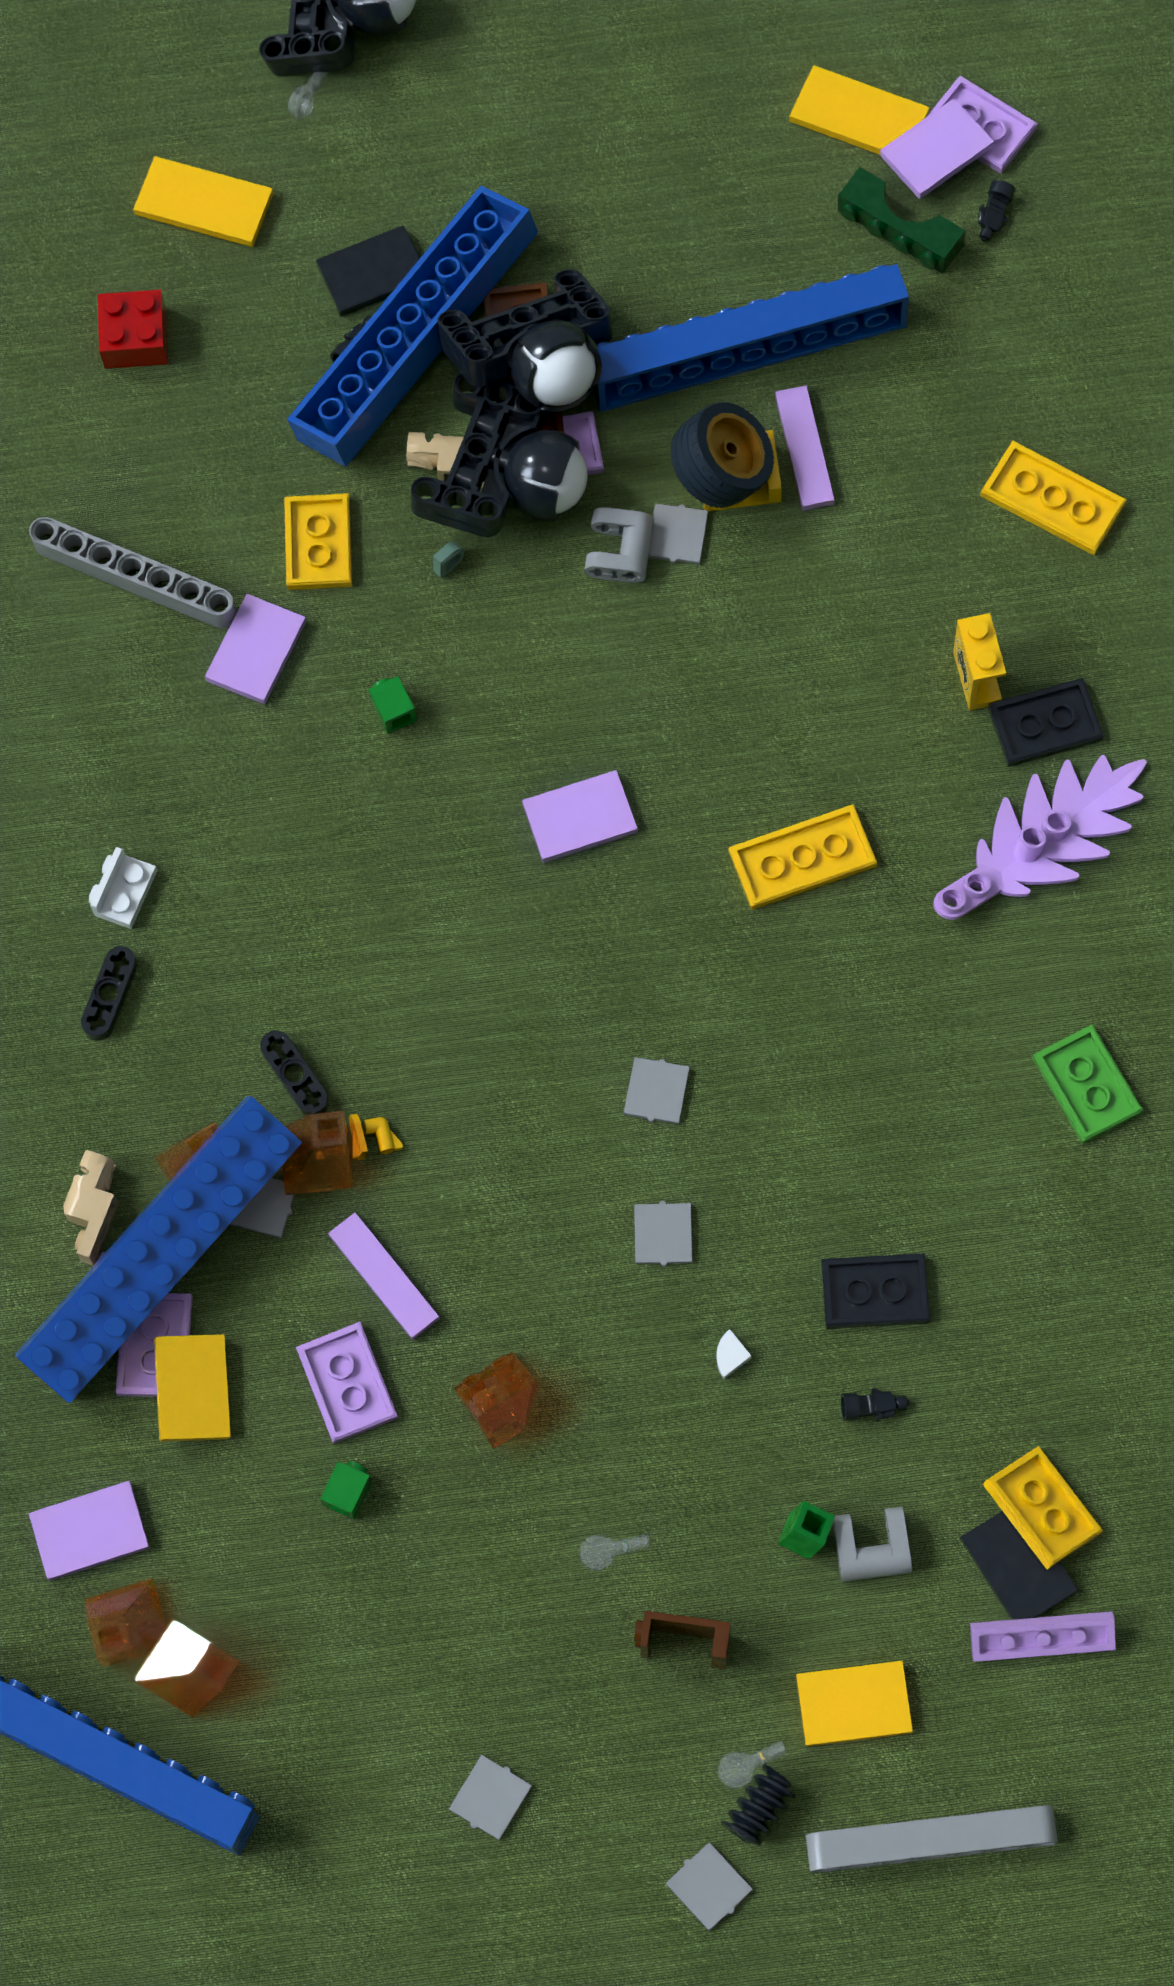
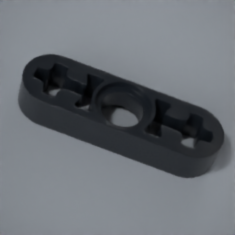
(126, 974)
(289, 1049)

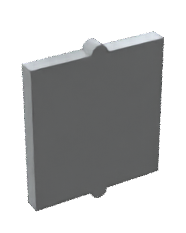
(678, 534)
(656, 1090)
(267, 1210)
(663, 1233)
(490, 1797)
(709, 1886)

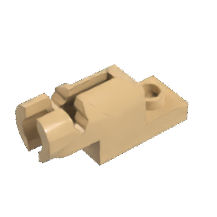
(437, 453)
(91, 1205)

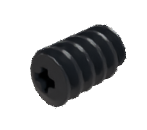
(760, 1806)

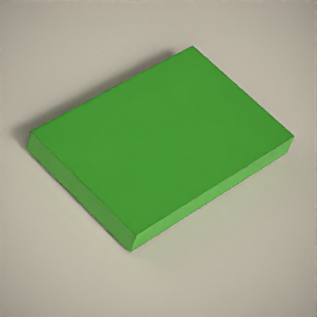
(1087, 1084)

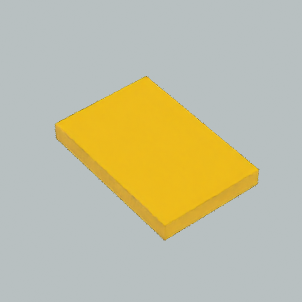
(318, 541)
(192, 1388)
(1042, 1507)
(854, 1703)

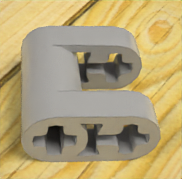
(636, 535)
(877, 1559)

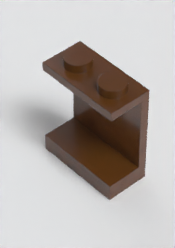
(688, 1626)

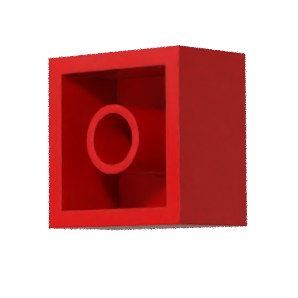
(132, 329)

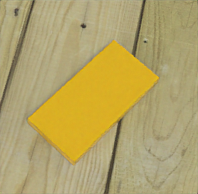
(854, 110)
(203, 201)
(1053, 497)
(802, 857)

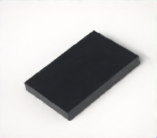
(367, 269)
(1045, 722)
(875, 1291)
(1014, 1570)

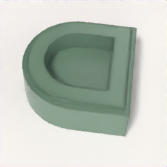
(447, 558)

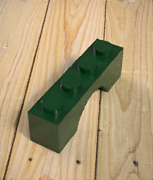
(930, 241)

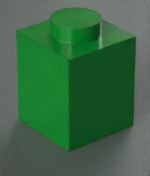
(392, 704)
(346, 1489)
(806, 1529)

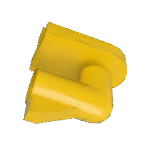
(385, 1137)

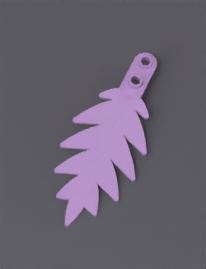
(1045, 836)

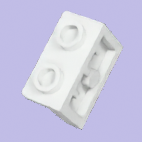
(121, 888)

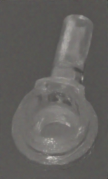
(301, 100)
(598, 1551)
(737, 1768)

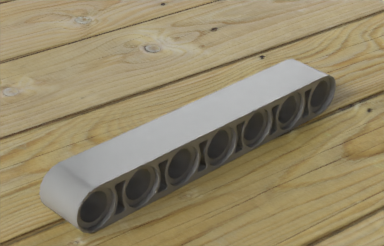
(124, 560)
(931, 1839)

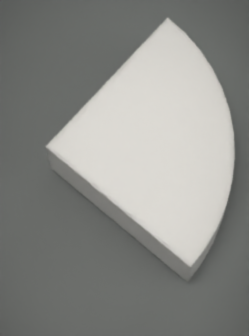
(731, 1354)

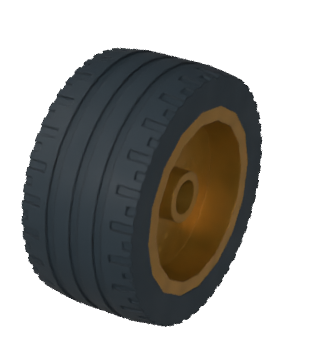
(722, 455)

